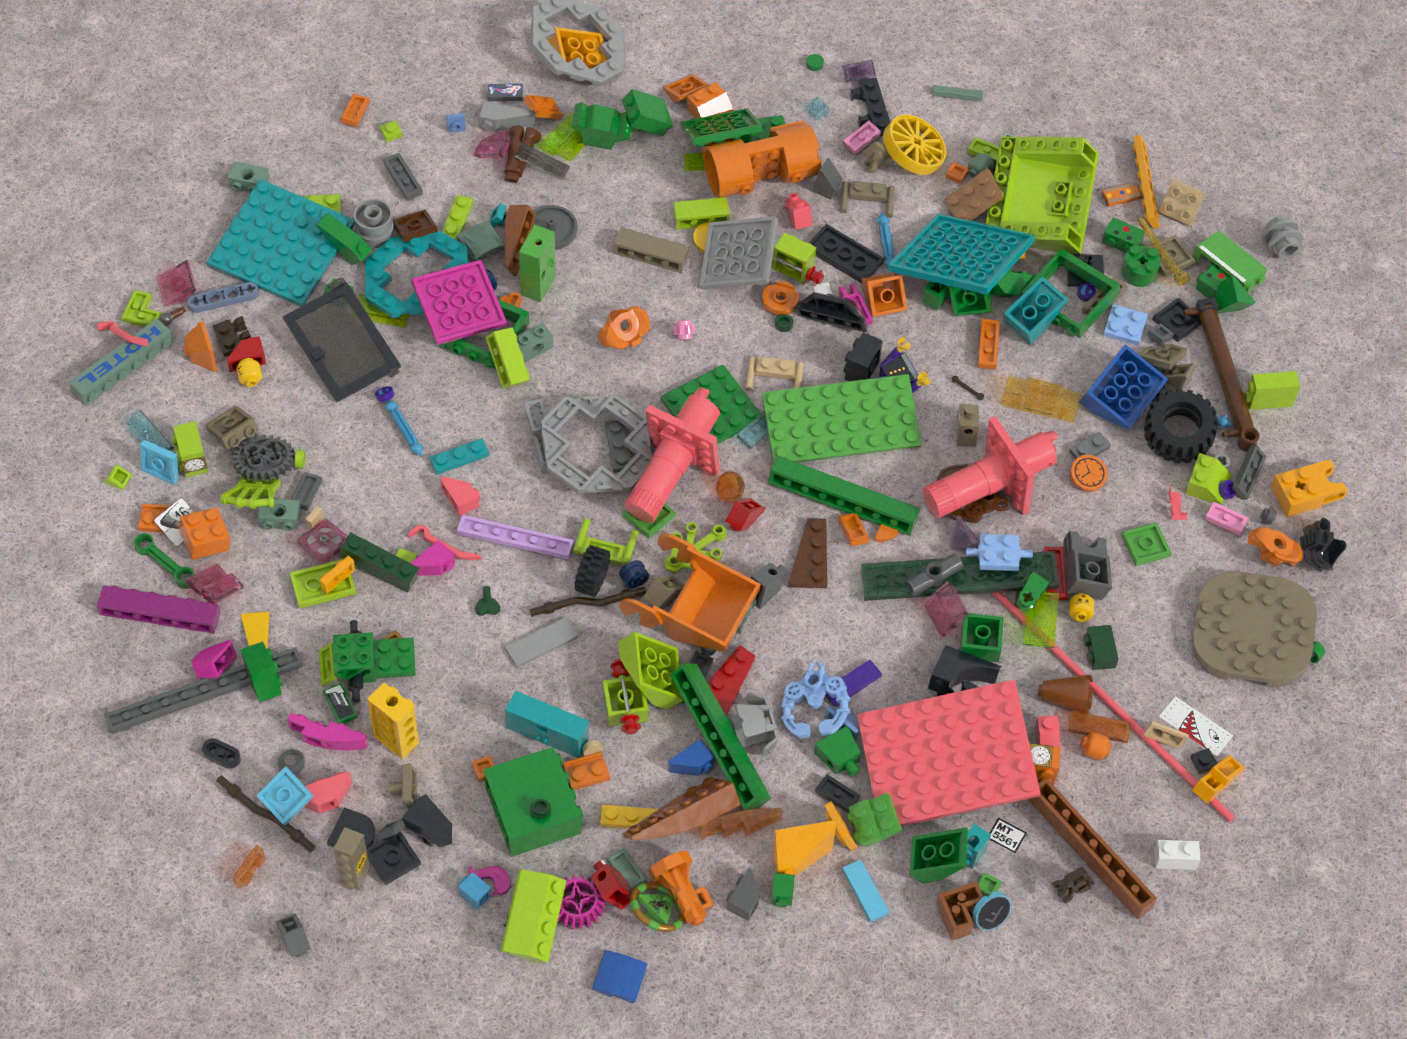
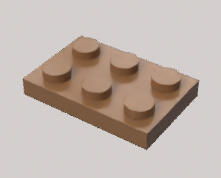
(974, 196)

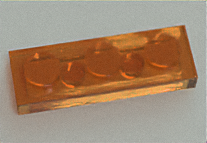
(1085, 723)

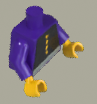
(899, 364)

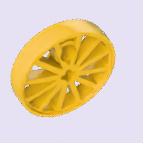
(906, 131)

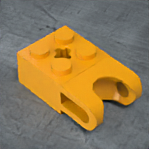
(1307, 488)

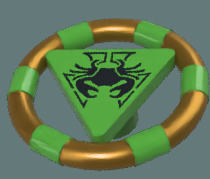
(657, 907)

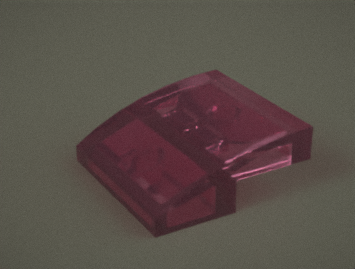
(214, 584)
(945, 609)

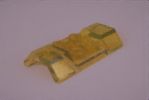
(1041, 398)

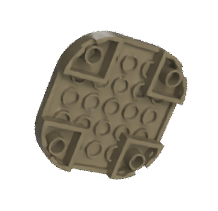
(1254, 628)

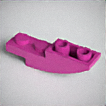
(331, 737)

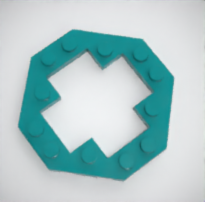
(377, 278)

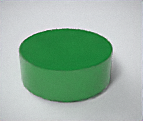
(815, 62)

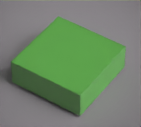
(988, 884)

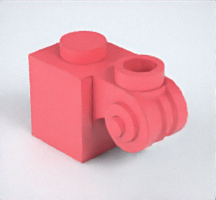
(798, 211)

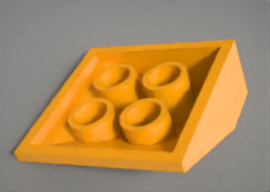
(580, 44)
(802, 846)

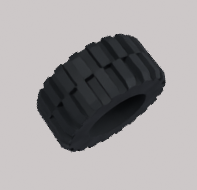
(1187, 405)

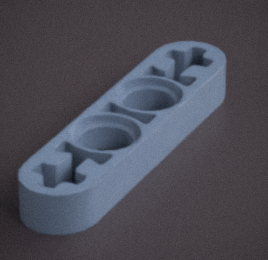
(222, 295)

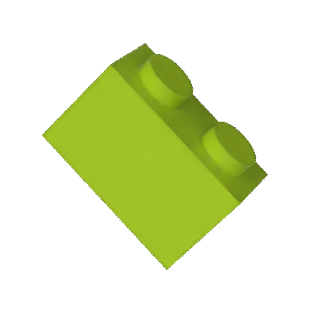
(1206, 479)

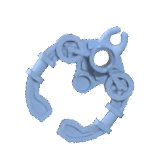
(815, 693)

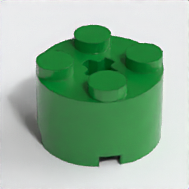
(1140, 265)

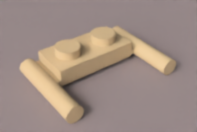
(774, 368)

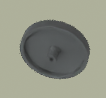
(557, 220)

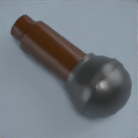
(167, 318)

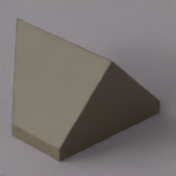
(1178, 376)

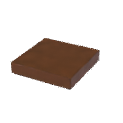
(414, 225)

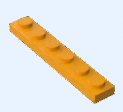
(1144, 175)

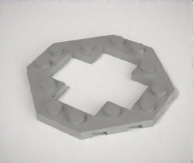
(577, 69)
(602, 479)

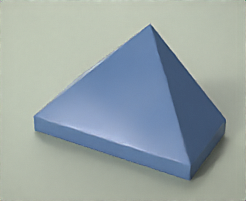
(850, 721)

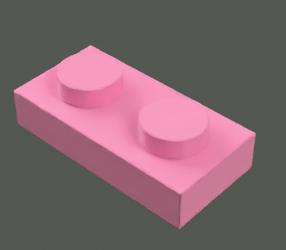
(861, 137)
(1226, 518)

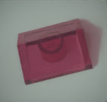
(177, 284)

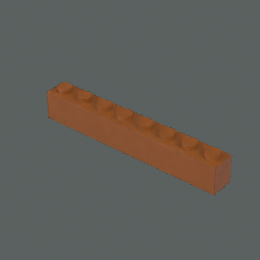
(1093, 850)

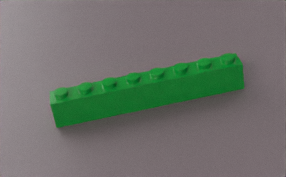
(844, 495)
(720, 736)

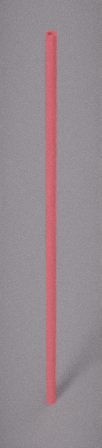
(1118, 710)

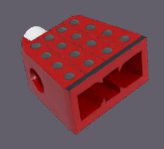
(611, 884)

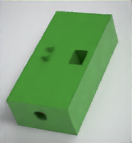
(537, 263)

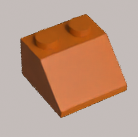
(708, 101)
(884, 294)

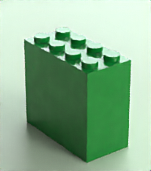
(517, 785)

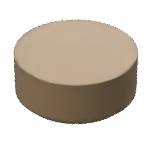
(592, 747)

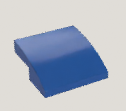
(619, 976)

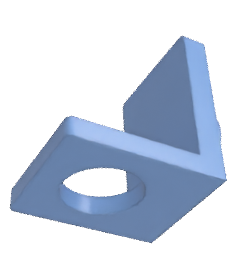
(456, 122)

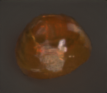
(730, 486)

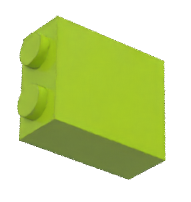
(1272, 390)

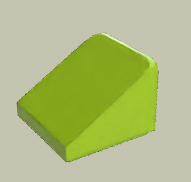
(118, 477)

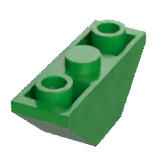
(1012, 284)

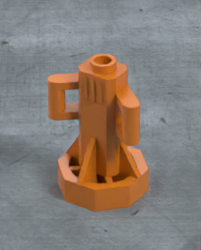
(674, 875)

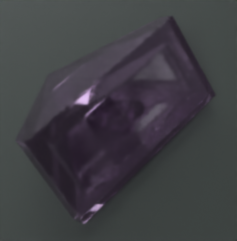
(858, 71)
(963, 536)

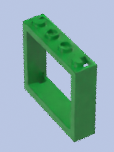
(1090, 275)
(477, 354)

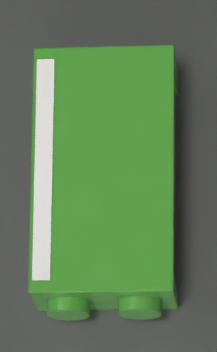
(1232, 260)

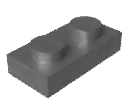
(1091, 446)

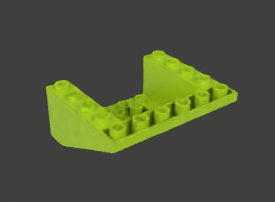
(1045, 189)

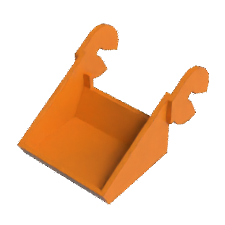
(708, 605)

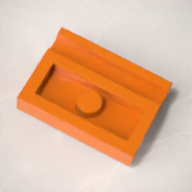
(543, 107)
(148, 515)
(587, 771)

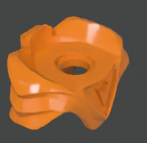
(612, 334)
(1267, 540)

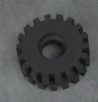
(592, 570)

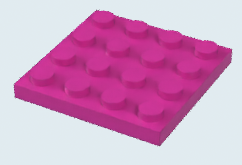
(459, 302)

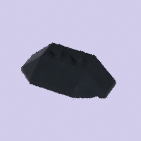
(832, 310)

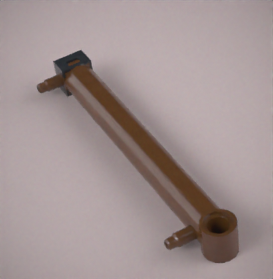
(1244, 428)

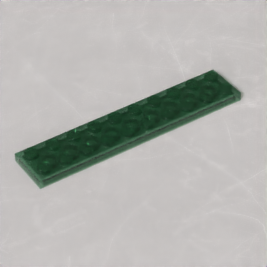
(888, 579)

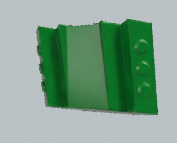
(600, 125)

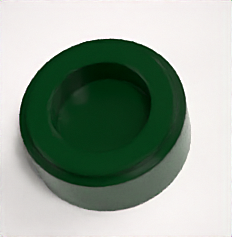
(784, 322)

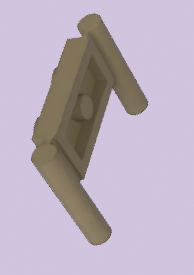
(869, 192)

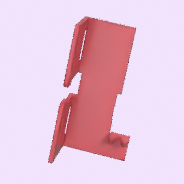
(1175, 508)

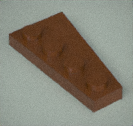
(811, 559)

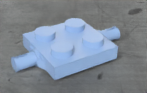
(999, 552)

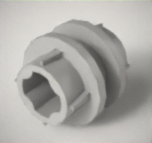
(1283, 237)

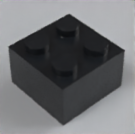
(863, 358)

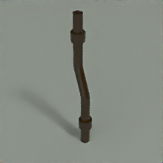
(549, 607)
(235, 792)

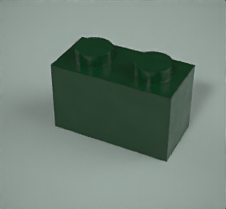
(1101, 647)

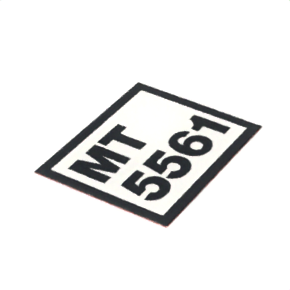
(1007, 835)

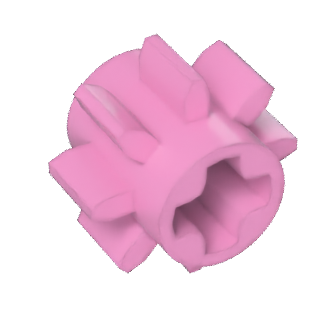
(684, 329)

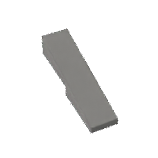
(535, 414)

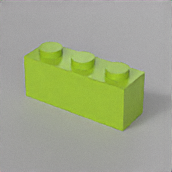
(696, 212)
(507, 358)

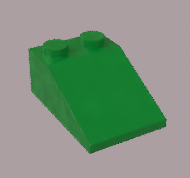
(938, 854)

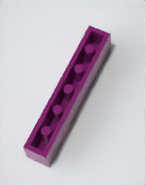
(158, 609)

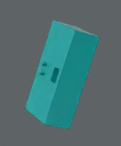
(546, 724)

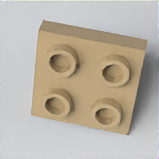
(1182, 202)

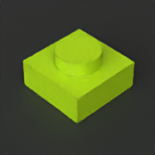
(391, 131)

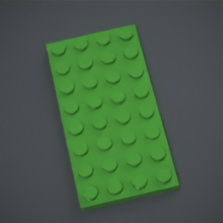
(841, 419)

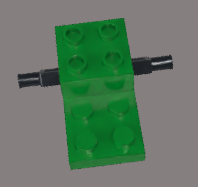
(364, 660)

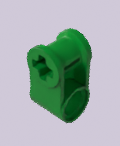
(1033, 590)

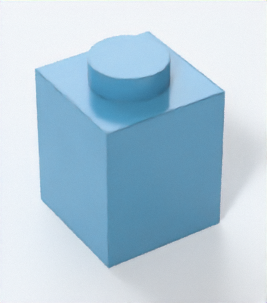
(474, 890)

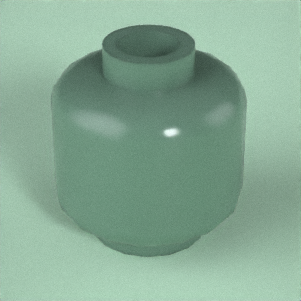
(980, 163)

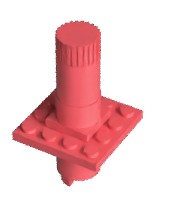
(678, 444)
(1003, 467)

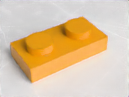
(337, 574)

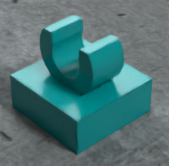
(498, 215)

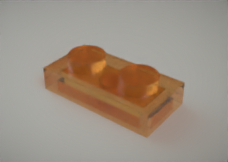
(245, 872)

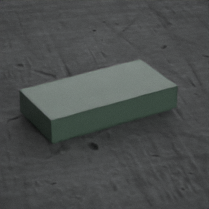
(627, 867)

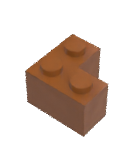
(955, 909)

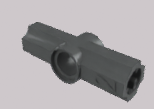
(943, 570)

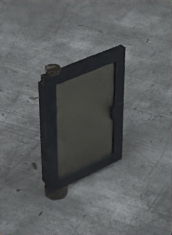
(341, 341)

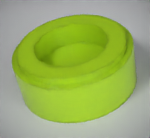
(300, 458)

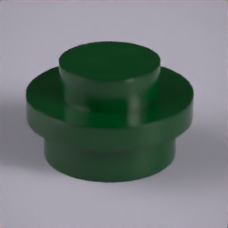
(540, 809)

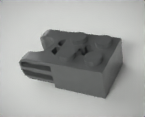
(1087, 567)

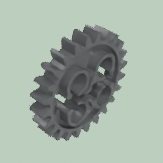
(263, 456)

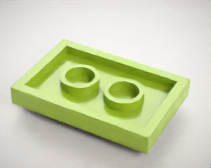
(308, 587)

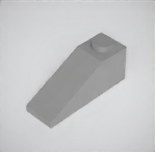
(503, 117)

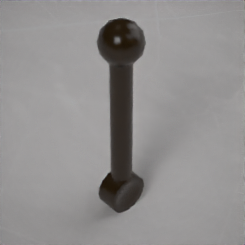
(980, 396)

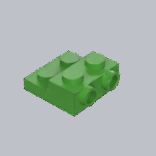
(874, 820)

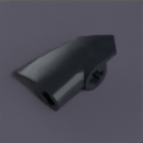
(428, 822)

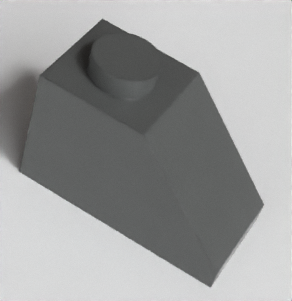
(828, 180)
(293, 935)

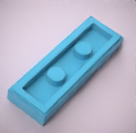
(865, 891)

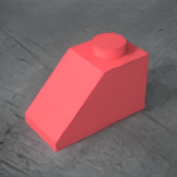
(460, 494)
(1047, 731)

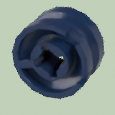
(634, 574)

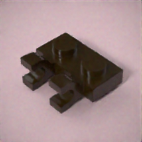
(226, 335)
(1073, 882)

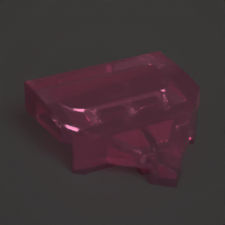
(493, 146)

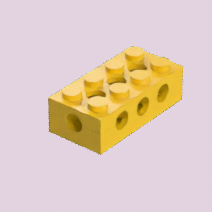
(393, 720)

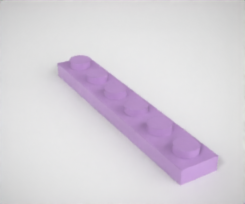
(515, 537)

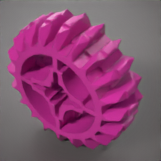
(585, 901)

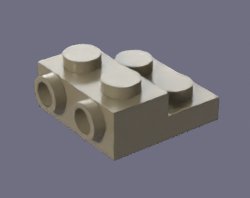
(232, 427)

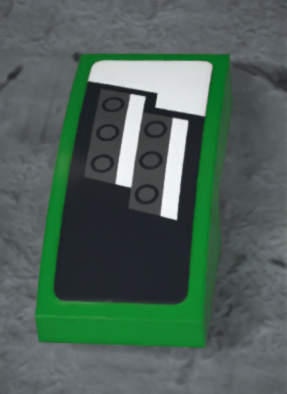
(340, 704)

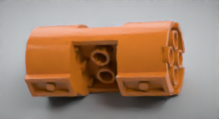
(787, 153)

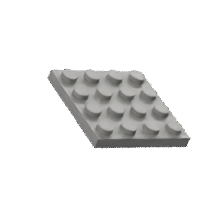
(738, 252)

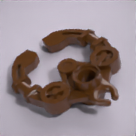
(974, 511)

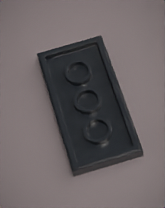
(846, 253)

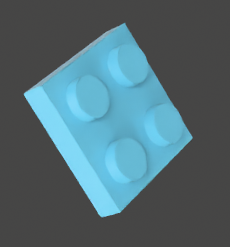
(159, 462)
(285, 795)

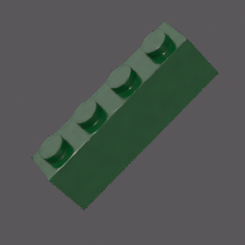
(379, 562)

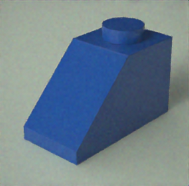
(692, 760)

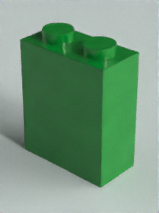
(647, 112)

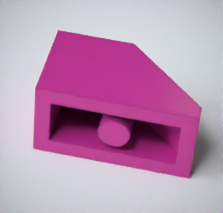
(435, 560)
(214, 660)

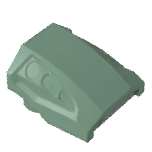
(481, 241)

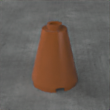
(1068, 692)

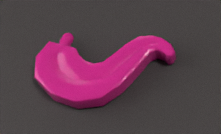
(498, 875)

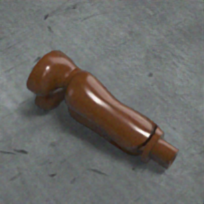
(515, 167)

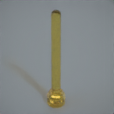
(1180, 276)

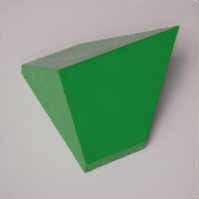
(1232, 296)

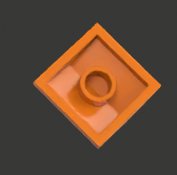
(684, 87)

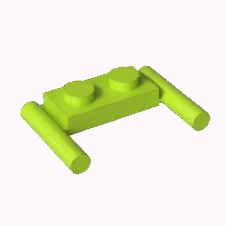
(618, 552)

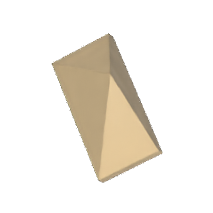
(1165, 735)

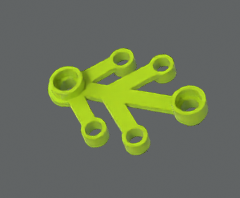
(713, 536)

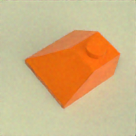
(199, 347)

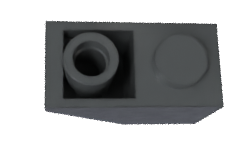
(745, 897)

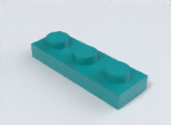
(459, 456)

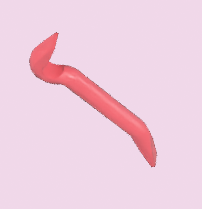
(113, 326)
(432, 539)

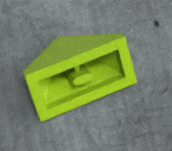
(326, 664)

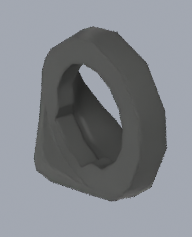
(295, 768)

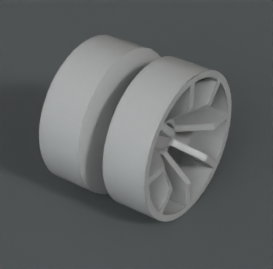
(374, 222)

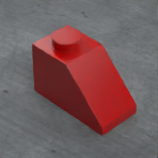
(245, 349)
(744, 514)

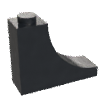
(956, 666)

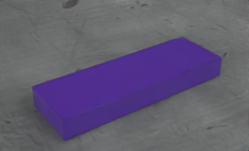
(858, 679)

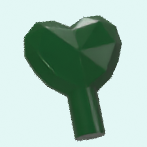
(487, 603)

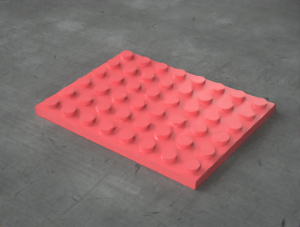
(950, 753)

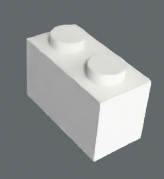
(1177, 854)

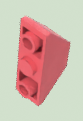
(328, 792)

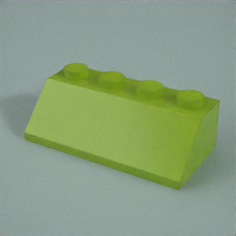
(533, 916)

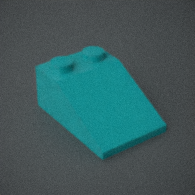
(1035, 310)

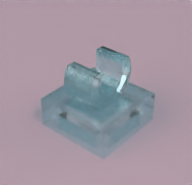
(817, 109)

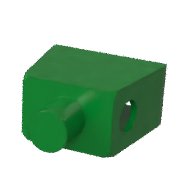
(839, 752)

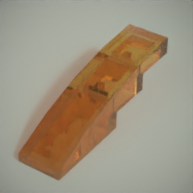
(747, 821)

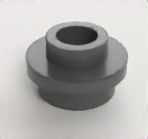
(1268, 515)

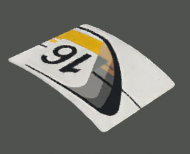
(170, 520)

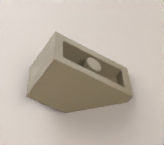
(663, 591)

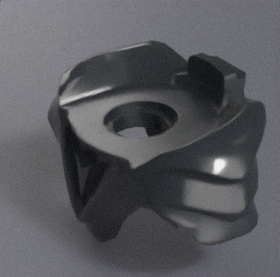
(1321, 546)

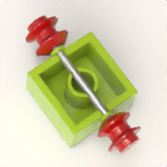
(796, 260)
(624, 700)

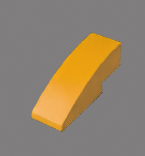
(1218, 779)

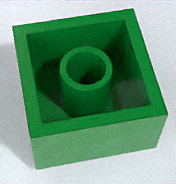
(982, 636)

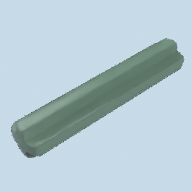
(957, 93)

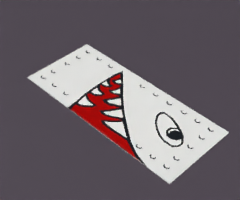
(1196, 726)

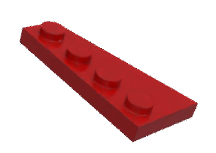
(730, 677)

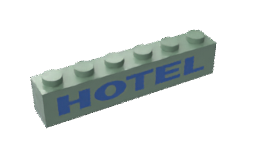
(120, 362)

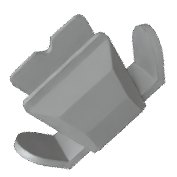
(753, 723)

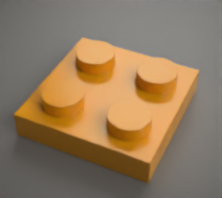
(842, 832)

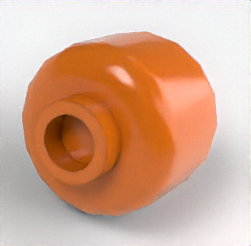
(1095, 745)

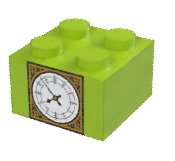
(189, 449)

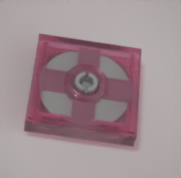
(322, 541)

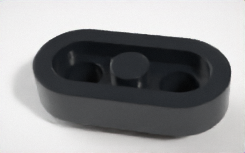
(223, 752)

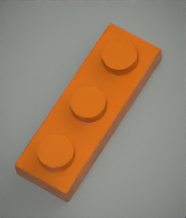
(988, 344)

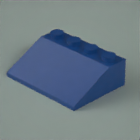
(1124, 389)

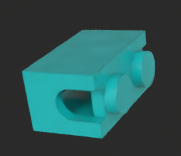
(976, 846)

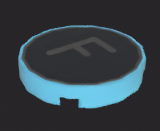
(991, 911)

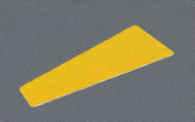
(256, 627)

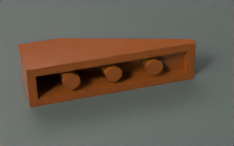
(517, 228)

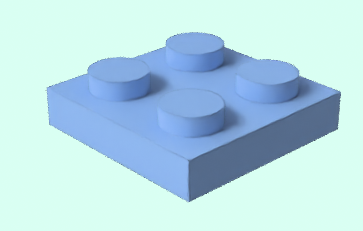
(1125, 324)

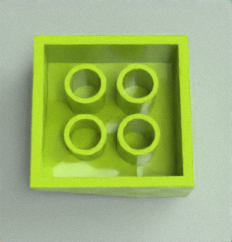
(649, 666)

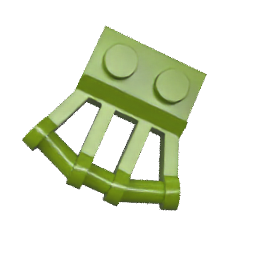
(255, 490)

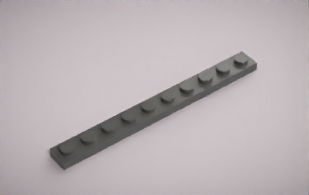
(193, 694)

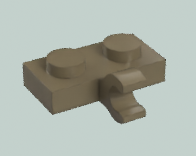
(877, 154)

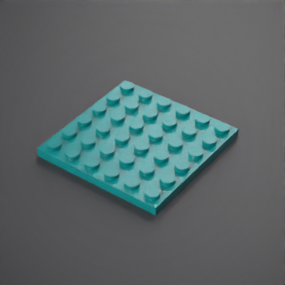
(277, 243)
(961, 253)

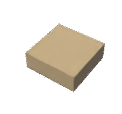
(314, 517)

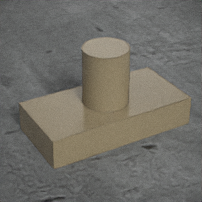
(407, 787)

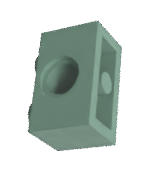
(246, 176)
(535, 342)
(288, 509)

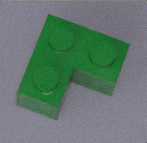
(262, 671)

